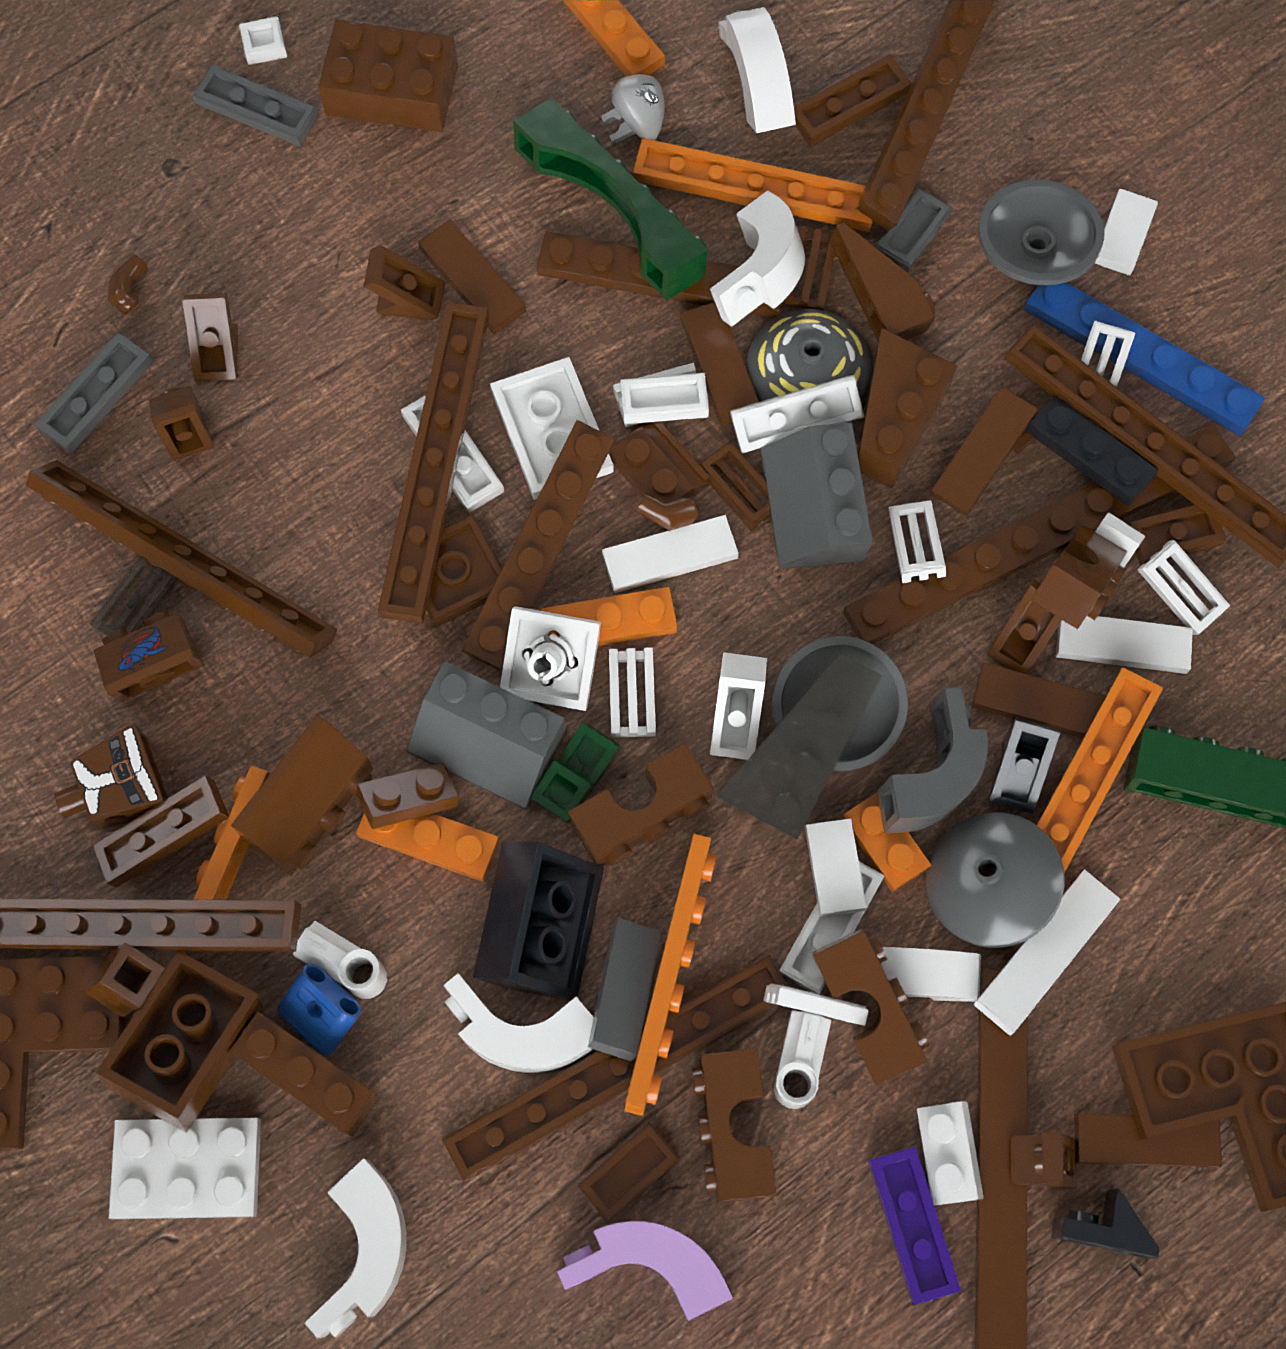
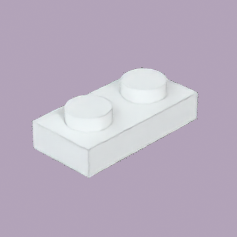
(950, 1153)

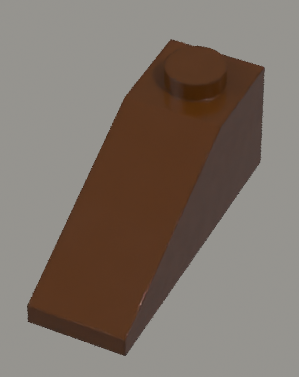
(883, 289)

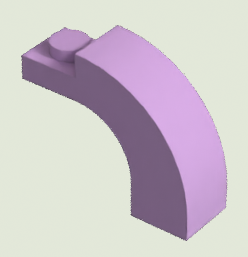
(665, 1250)

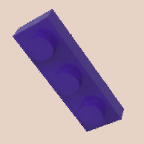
(914, 1226)

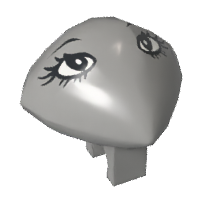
(640, 104)

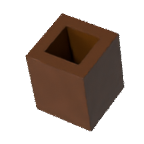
(123, 979)

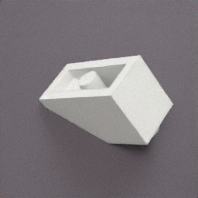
(738, 706)

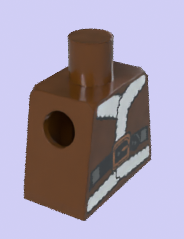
(114, 780)

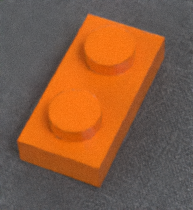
(890, 853)

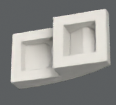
(934, 973)

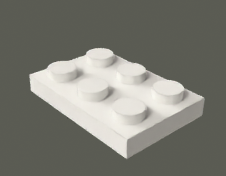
(539, 415)
(185, 1174)

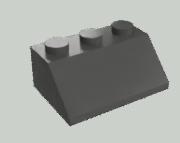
(817, 497)
(486, 735)

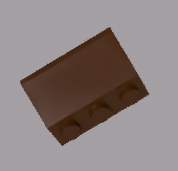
(303, 797)

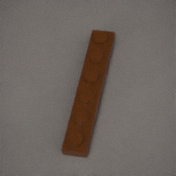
(619, 269)
(539, 541)

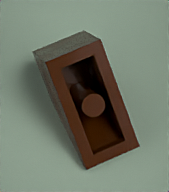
(180, 422)

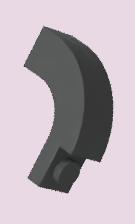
(923, 799)

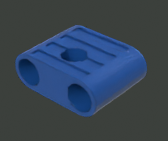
(319, 1009)

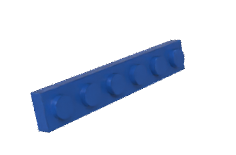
(1149, 356)

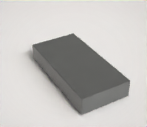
(915, 230)

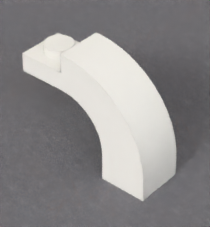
(761, 68)
(773, 266)
(521, 1048)
(381, 1249)

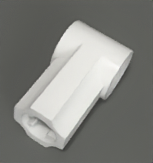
(340, 960)
(803, 1055)

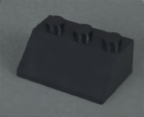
(538, 921)

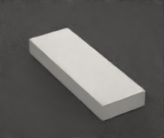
(786, 414)
(474, 479)
(670, 554)
(1127, 644)
(820, 931)

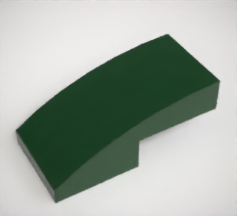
(576, 771)

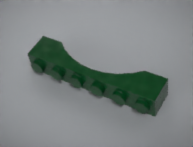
(561, 148)

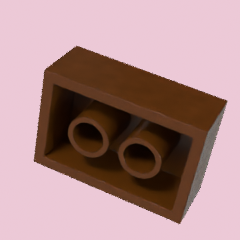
(388, 75)
(180, 1041)

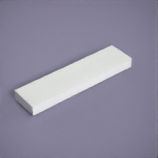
(1046, 954)

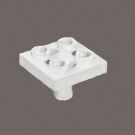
(529, 674)

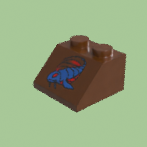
(146, 657)

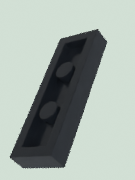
(1092, 451)

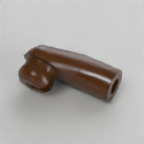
(121, 284)
(670, 514)

